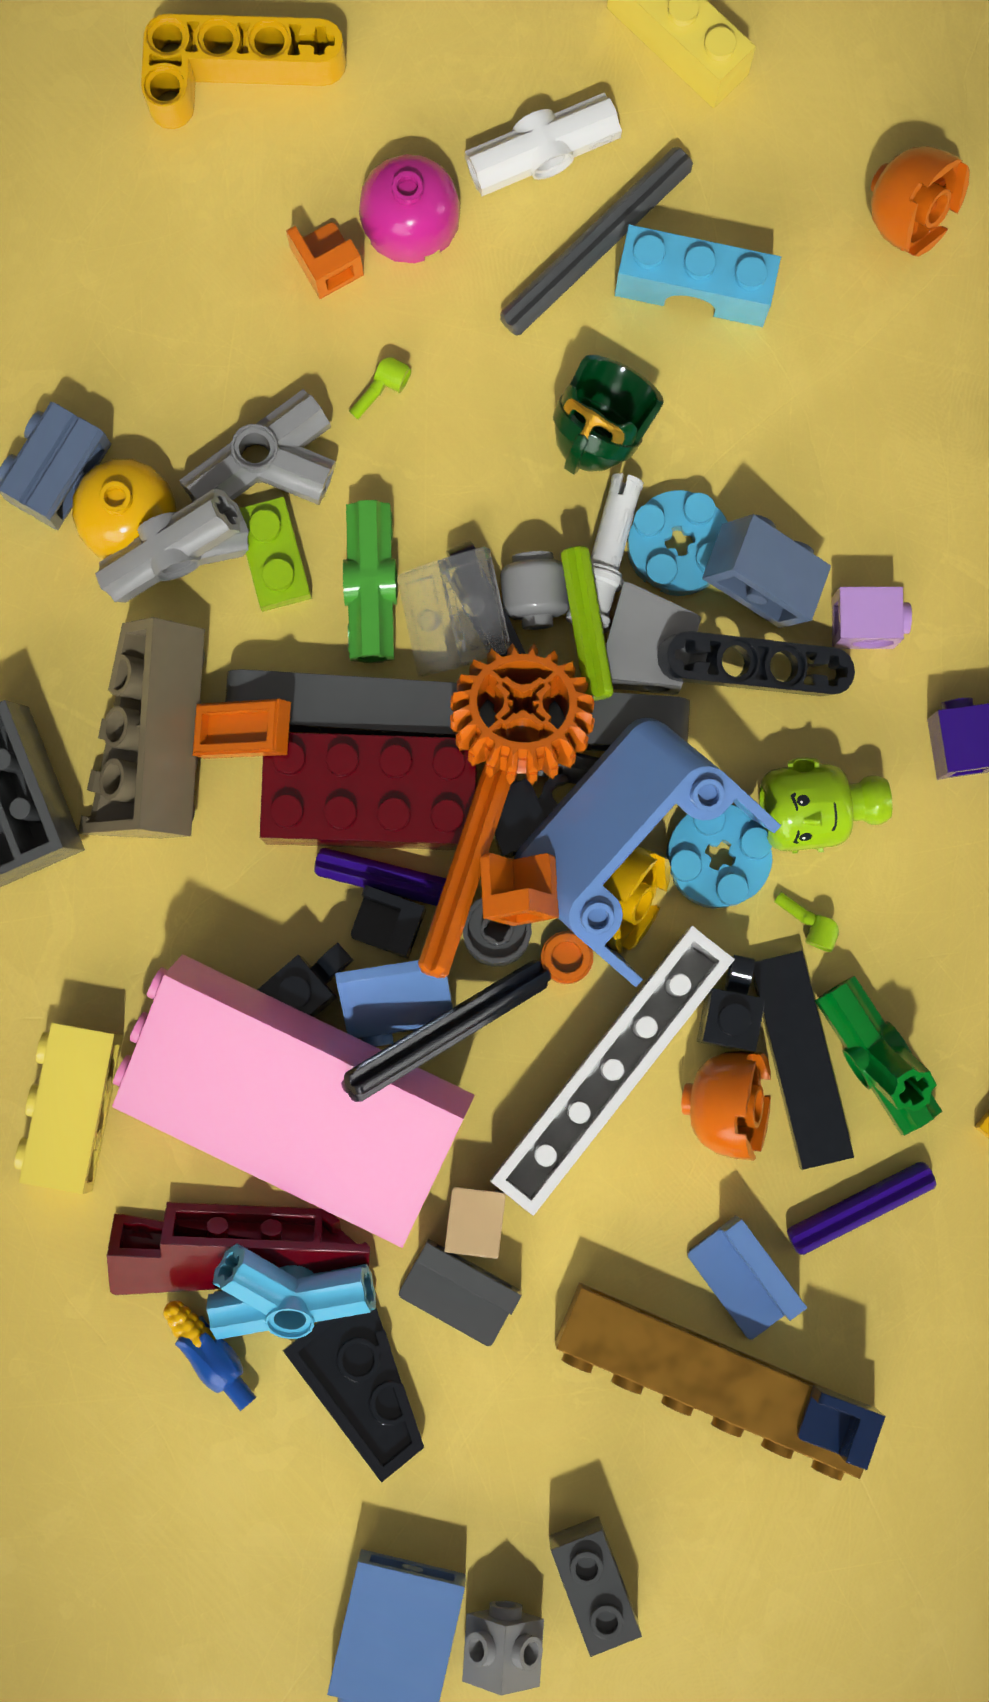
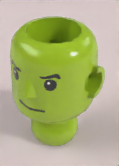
(820, 805)

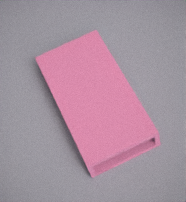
(268, 1097)

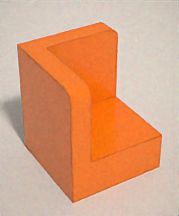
(326, 258)
(519, 888)

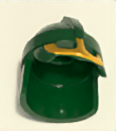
(604, 414)

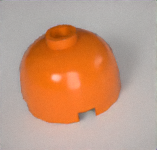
(915, 196)
(729, 1103)

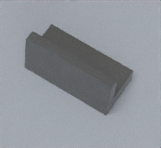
(459, 1293)

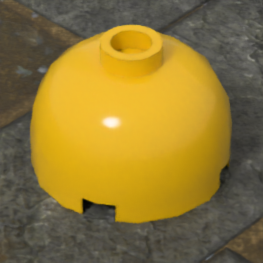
(116, 501)
(635, 889)

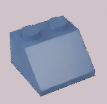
(390, 1000)

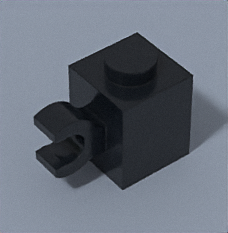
(524, 813)
(306, 986)
(730, 1015)

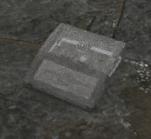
(453, 611)

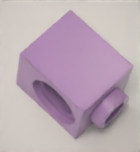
(869, 617)

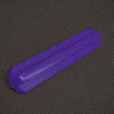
(379, 875)
(861, 1208)

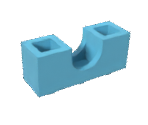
(726, 276)

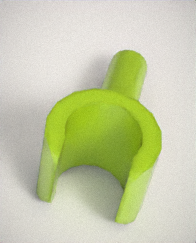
(388, 373)
(823, 929)

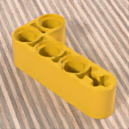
(240, 64)

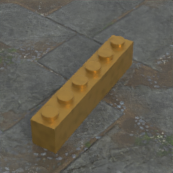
(692, 1374)

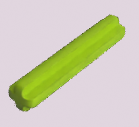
(587, 621)

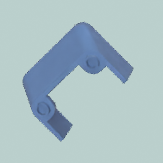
(614, 812)

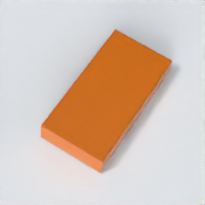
(242, 729)

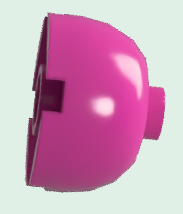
(409, 208)

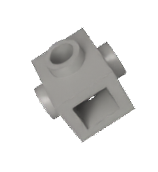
(503, 1649)

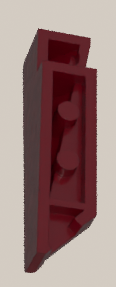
(194, 1236)

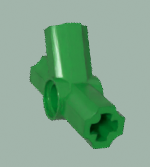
(880, 1056)

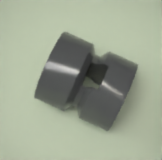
(492, 941)

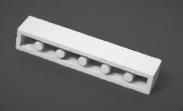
(611, 1070)

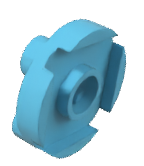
(653, 525)
(728, 884)

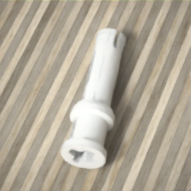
(612, 541)

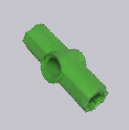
(370, 581)

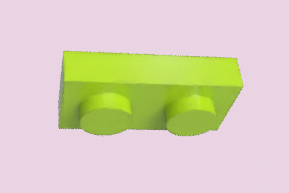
(274, 555)

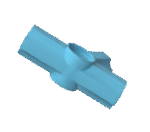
(282, 1299)

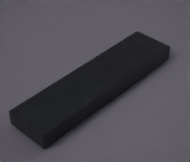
(802, 1061)

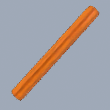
(464, 875)

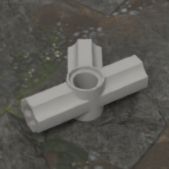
(288, 463)
(175, 546)

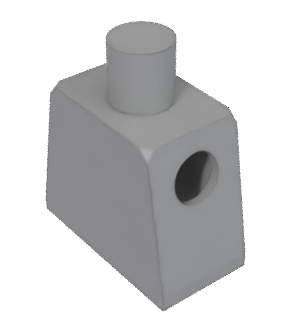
(635, 636)

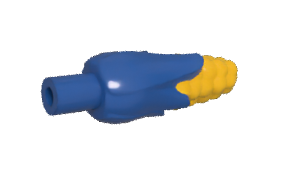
(210, 1358)

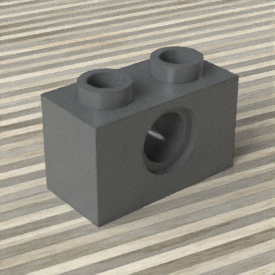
(594, 1586)

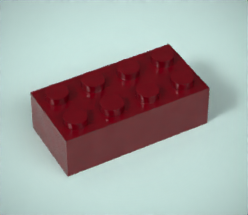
(366, 792)

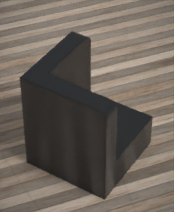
(388, 922)

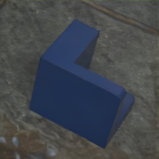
(841, 1426)

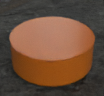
(566, 957)

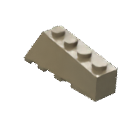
(149, 734)

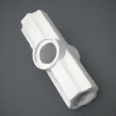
(543, 144)

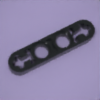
(756, 668)

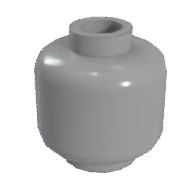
(534, 589)

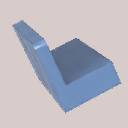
(745, 1278)

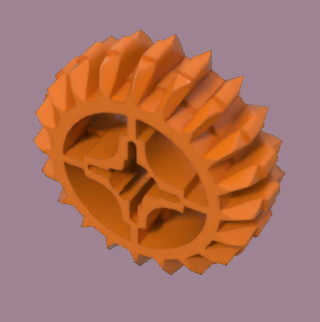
(522, 734)

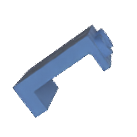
(396, 1631)

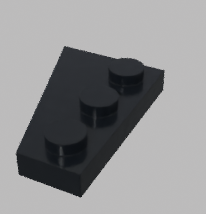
(359, 1385)

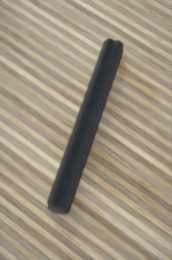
(444, 1031)

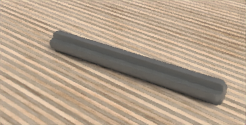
(596, 241)

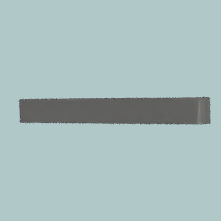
(423, 707)

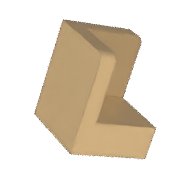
(475, 1222)

